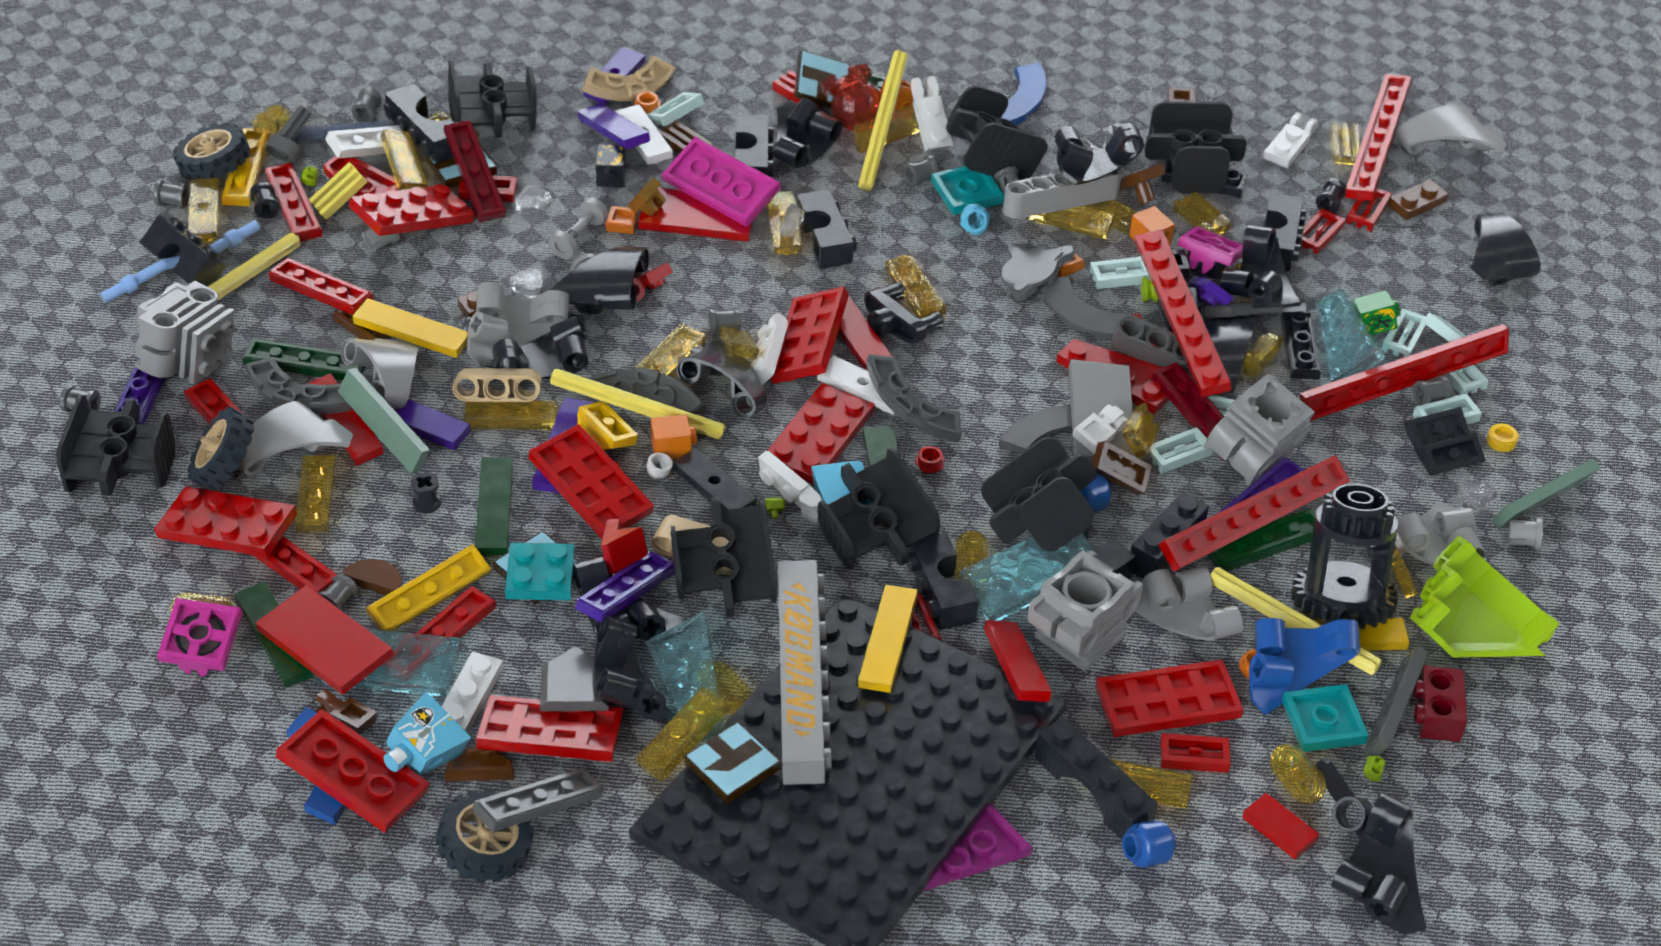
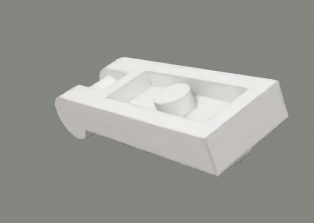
(770, 344)

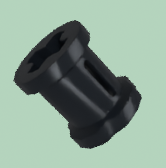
(1327, 197)
(262, 203)
(425, 488)

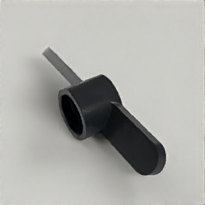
(1343, 797)

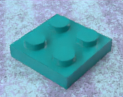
(964, 187)
(540, 571)
(1324, 718)

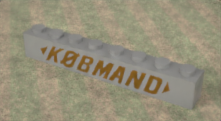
(801, 673)

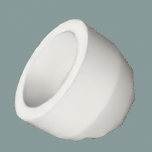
(664, 463)

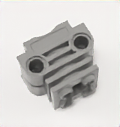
(184, 333)
(1260, 428)
(1084, 609)

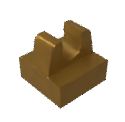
(646, 197)

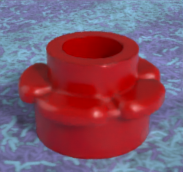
(930, 459)

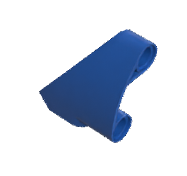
(1297, 657)

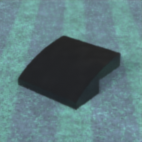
(1444, 441)

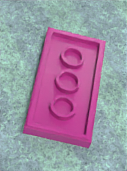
(721, 181)

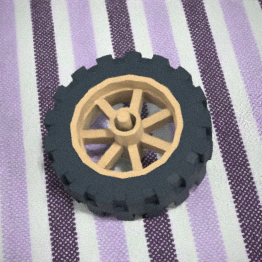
(211, 151)
(220, 449)
(477, 860)

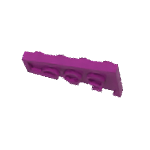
(986, 846)

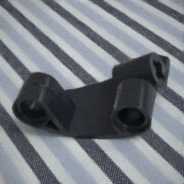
(804, 133)
(1088, 165)
(1503, 250)
(1261, 271)
(605, 280)
(1231, 340)
(558, 349)
(714, 359)
(643, 614)
(619, 675)
(1384, 869)

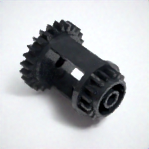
(1342, 588)

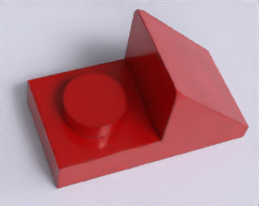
(622, 546)

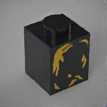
(610, 165)

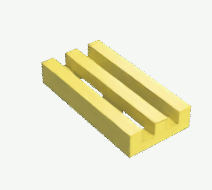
(338, 190)

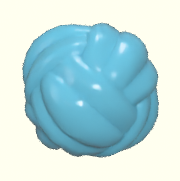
(975, 219)

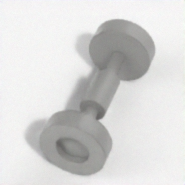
(562, 243)

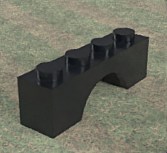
(409, 110)
(1069, 753)

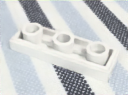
(657, 148)
(853, 381)

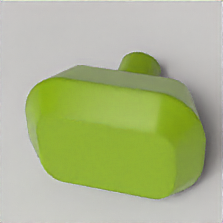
(310, 176)
(775, 505)
(1374, 768)

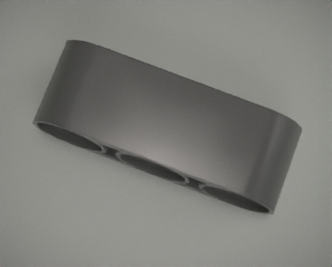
(1140, 346)

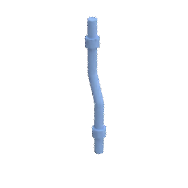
(131, 282)

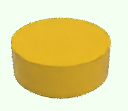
(1502, 437)

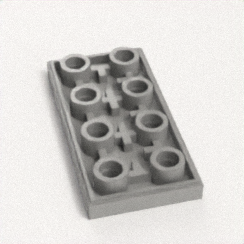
(1094, 387)

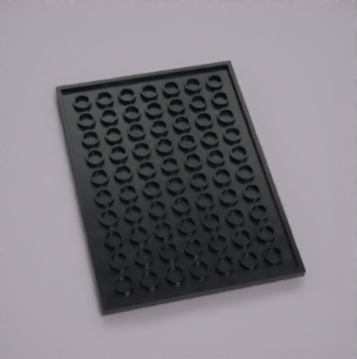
(899, 794)

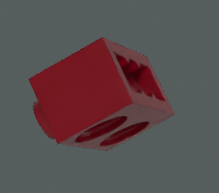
(1440, 703)

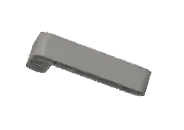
(1057, 193)

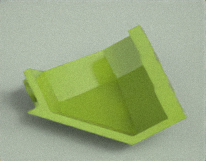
(1477, 610)

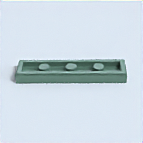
(383, 420)
(1546, 493)

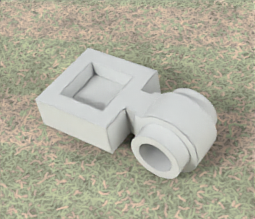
(1100, 427)

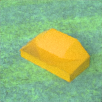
(605, 426)

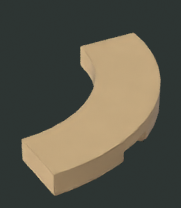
(627, 88)

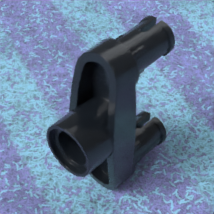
(890, 317)

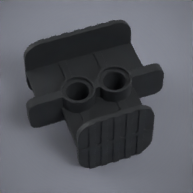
(489, 99)
(993, 139)
(1196, 142)
(112, 445)
(1041, 495)
(896, 502)
(746, 554)

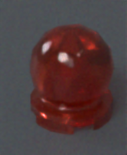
(853, 96)

